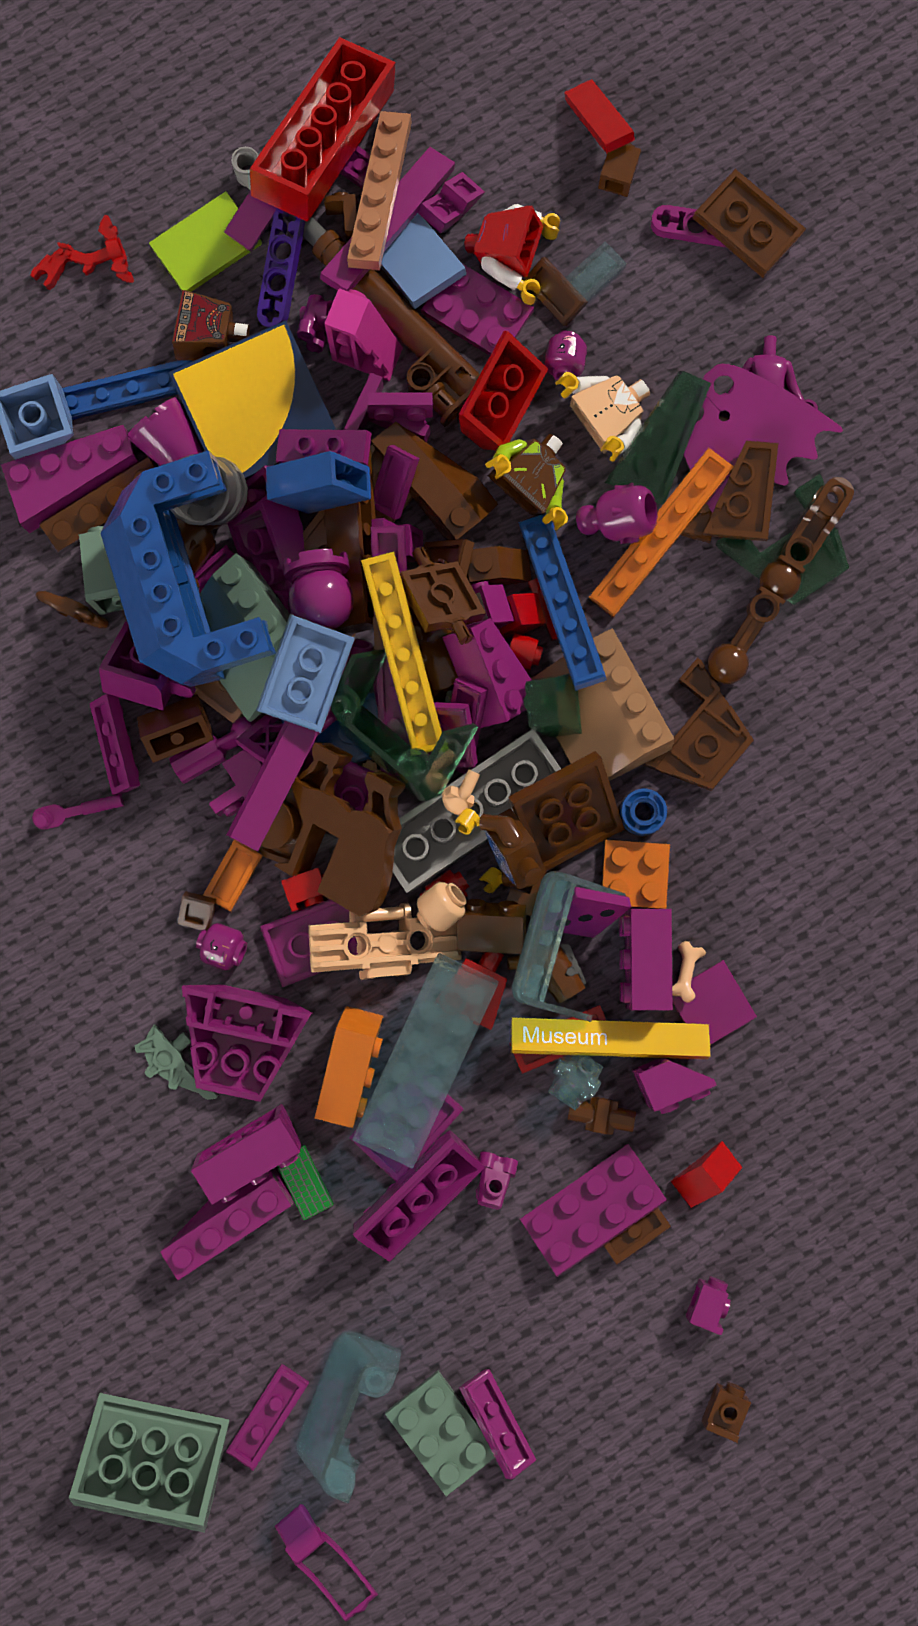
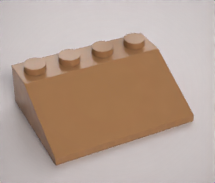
(615, 714)

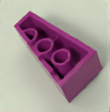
(60, 475)

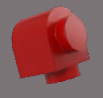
(526, 650)

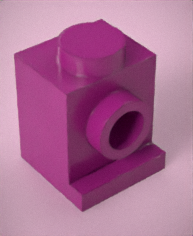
(709, 1305)

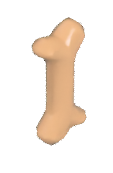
(689, 957)

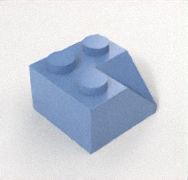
(35, 416)

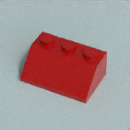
(501, 394)

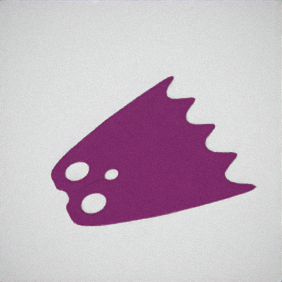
(757, 413)

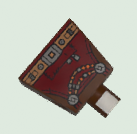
(204, 326)

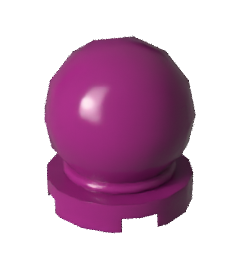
(319, 587)

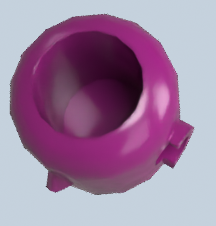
(620, 514)

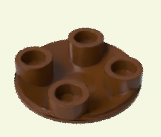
(437, 660)

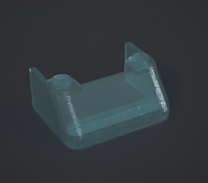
(544, 940)

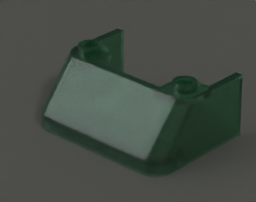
(422, 773)

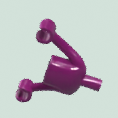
(774, 369)

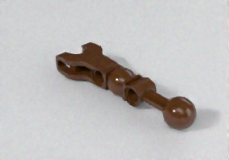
(782, 577)

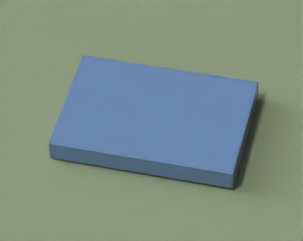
(421, 263)
(305, 673)

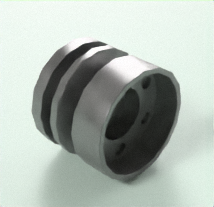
(220, 507)

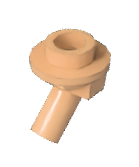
(458, 799)

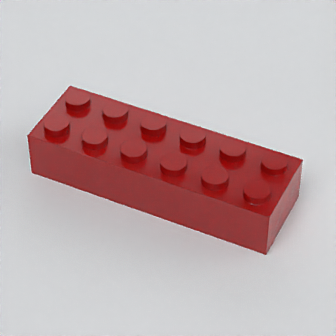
(322, 129)

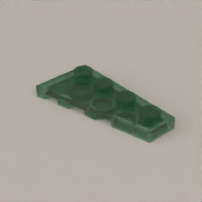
(663, 438)

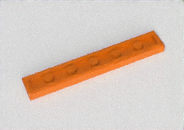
(672, 521)

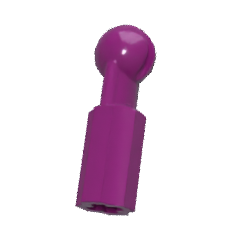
(210, 754)

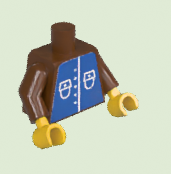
(511, 846)

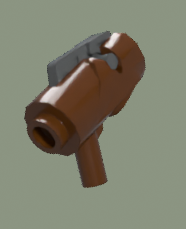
(566, 974)

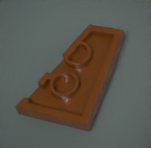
(747, 497)

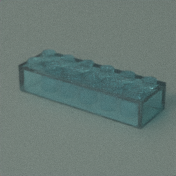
(425, 1060)

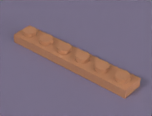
(379, 191)

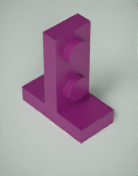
(359, 415)

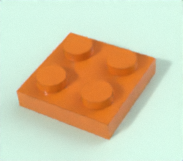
(637, 871)

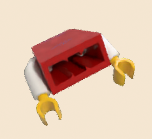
(509, 245)

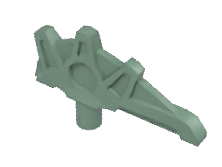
(168, 1061)

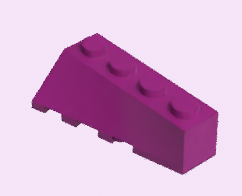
(223, 1224)

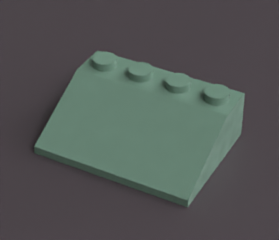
(235, 596)
(150, 1462)

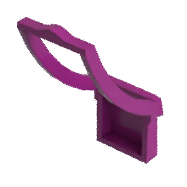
(302, 1539)

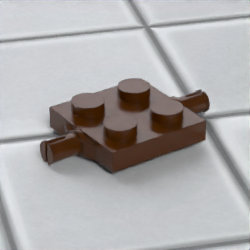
(441, 596)

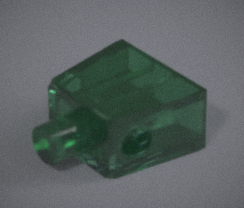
(553, 705)

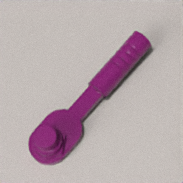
(55, 815)

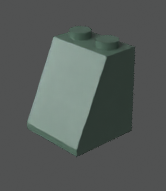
(97, 574)

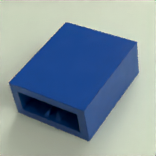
(318, 482)

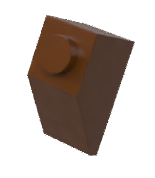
(499, 566)

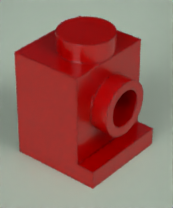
(303, 889)

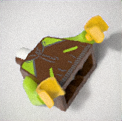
(532, 476)

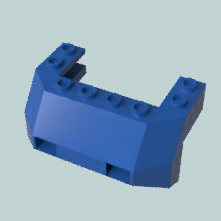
(159, 581)

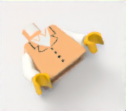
(606, 408)

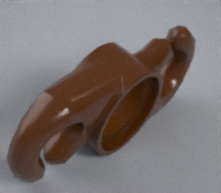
(67, 606)

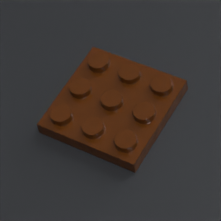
(569, 810)

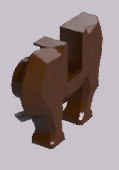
(364, 853)

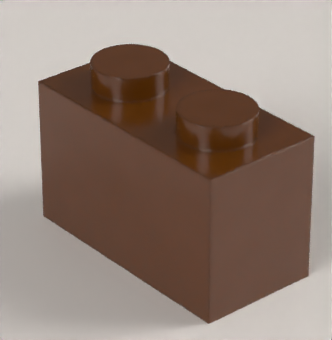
(175, 728)
(492, 927)

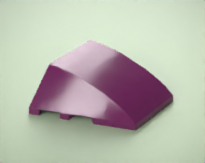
(239, 1037)

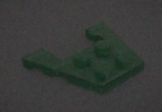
(823, 568)

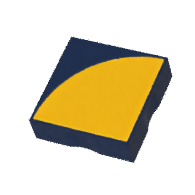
(248, 394)

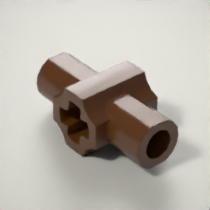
(603, 1116)

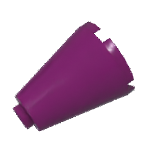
(166, 434)

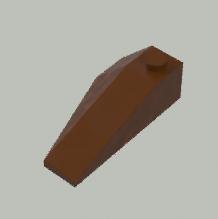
(440, 486)

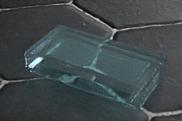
(596, 271)

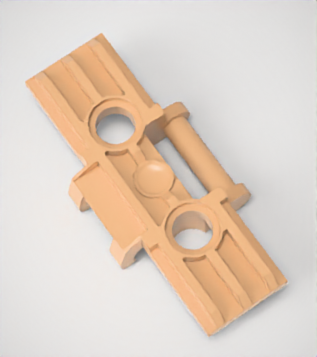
(380, 952)

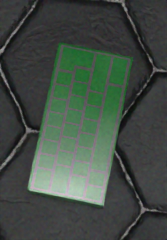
(306, 1185)

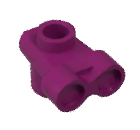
(312, 321)
(496, 1172)

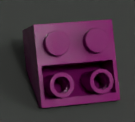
(667, 1083)

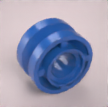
(653, 801)

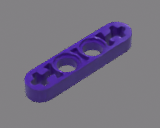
(277, 266)

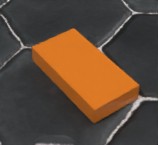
(233, 875)

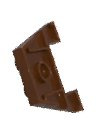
(709, 739)

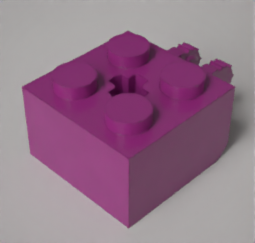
(129, 679)

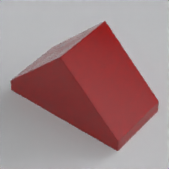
(707, 1175)

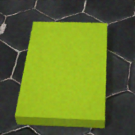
(198, 246)

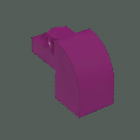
(243, 771)

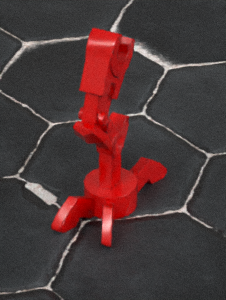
(55, 263)

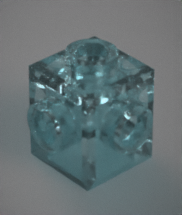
(575, 1079)

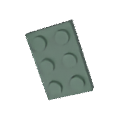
(441, 1432)

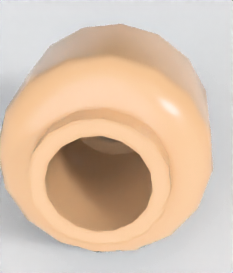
(441, 906)

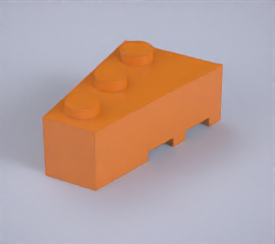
(349, 1067)

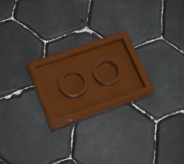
(749, 223)

